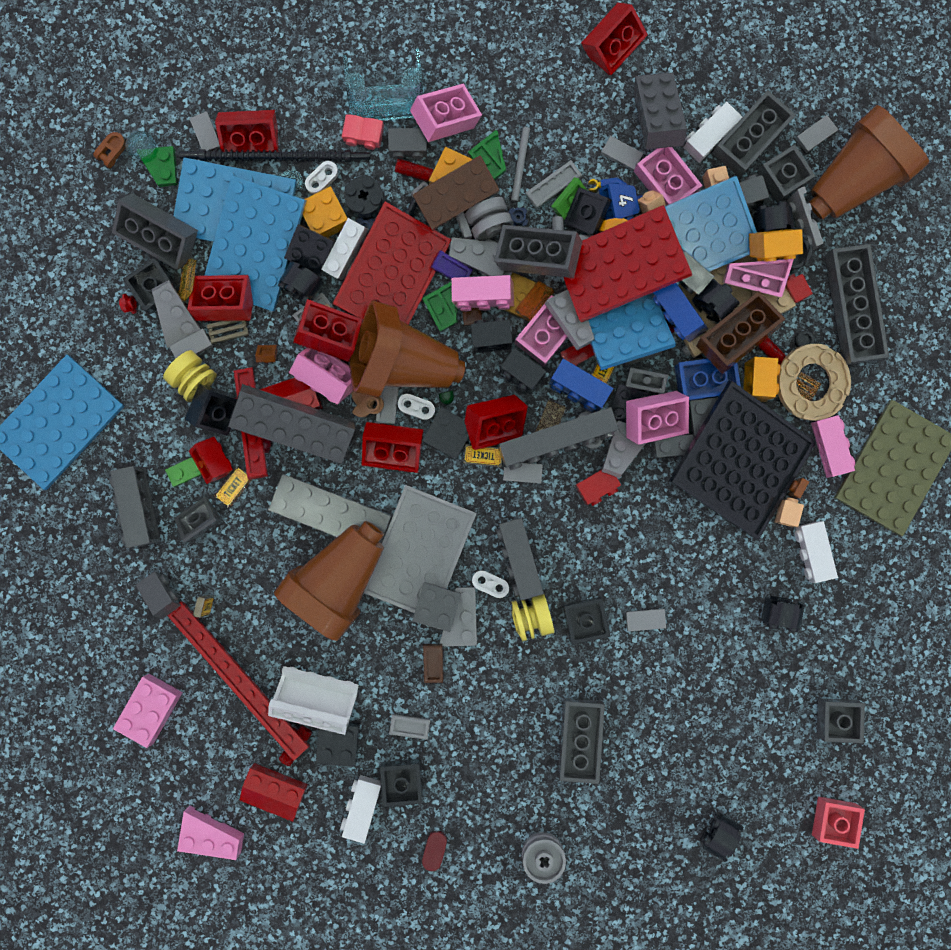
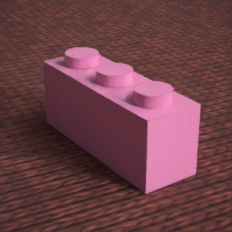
(833, 446)

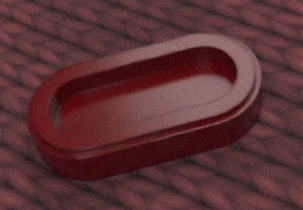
(434, 851)

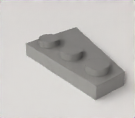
(802, 215)
(476, 254)
(173, 314)
(566, 316)
(620, 452)
(464, 625)

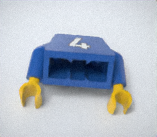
(623, 197)

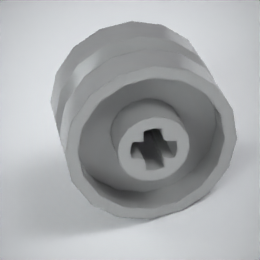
(488, 218)
(552, 864)

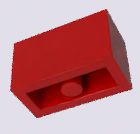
(210, 460)
(597, 486)

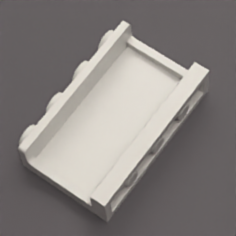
(314, 700)

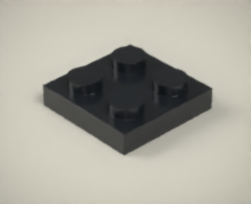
(587, 211)

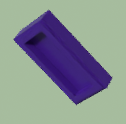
(450, 267)

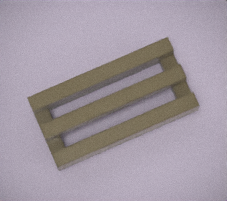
(210, 327)

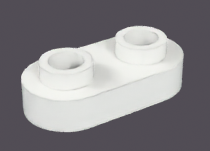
(319, 176)
(416, 407)
(490, 584)

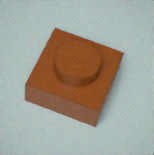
(266, 353)
(798, 488)

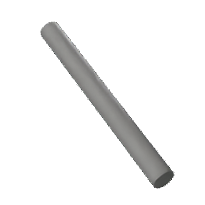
(520, 164)

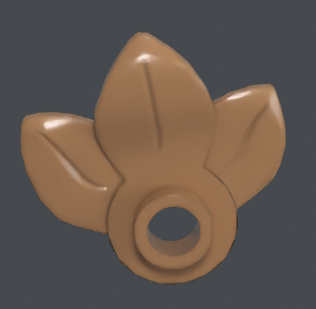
(365, 404)

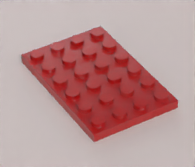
(626, 264)
(392, 265)

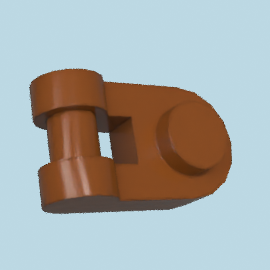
(115, 143)

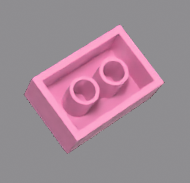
(445, 112)
(667, 175)
(483, 292)
(541, 336)
(323, 374)
(657, 417)
(147, 710)

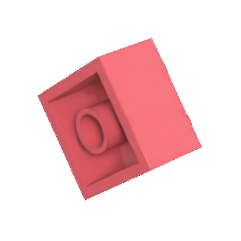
(838, 822)

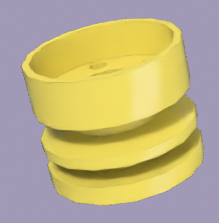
(188, 373)
(532, 617)

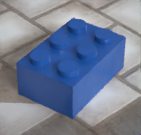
(680, 311)
(702, 379)
(580, 386)

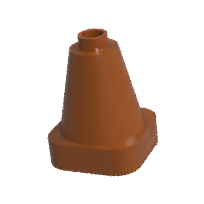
(867, 165)
(399, 355)
(333, 581)

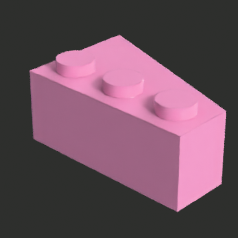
(760, 276)
(208, 837)

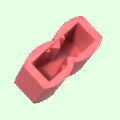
(362, 131)

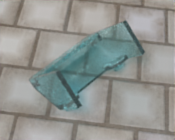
(383, 101)

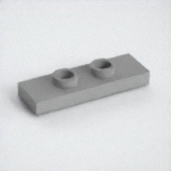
(552, 184)

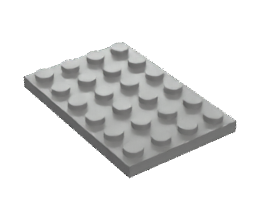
(419, 548)

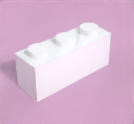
(711, 131)
(345, 249)
(816, 552)
(361, 809)

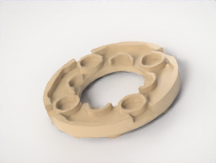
(838, 382)

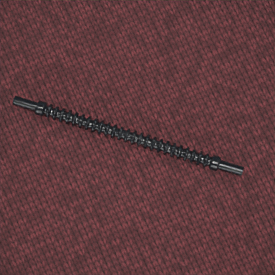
(203, 155)

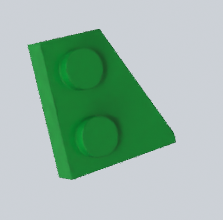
(491, 154)
(162, 166)
(441, 307)

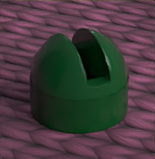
(446, 397)

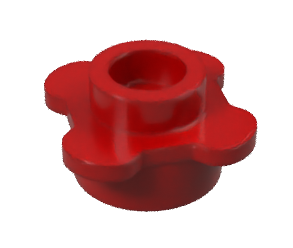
(128, 304)

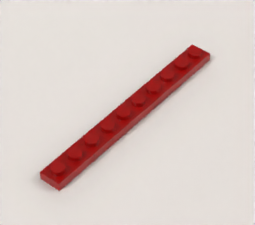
(237, 680)

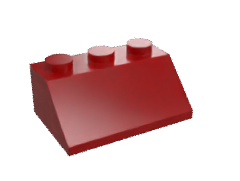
(615, 37)
(247, 130)
(221, 298)
(327, 330)
(295, 391)
(495, 421)
(391, 447)
(272, 792)

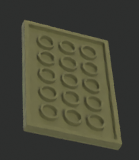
(895, 468)

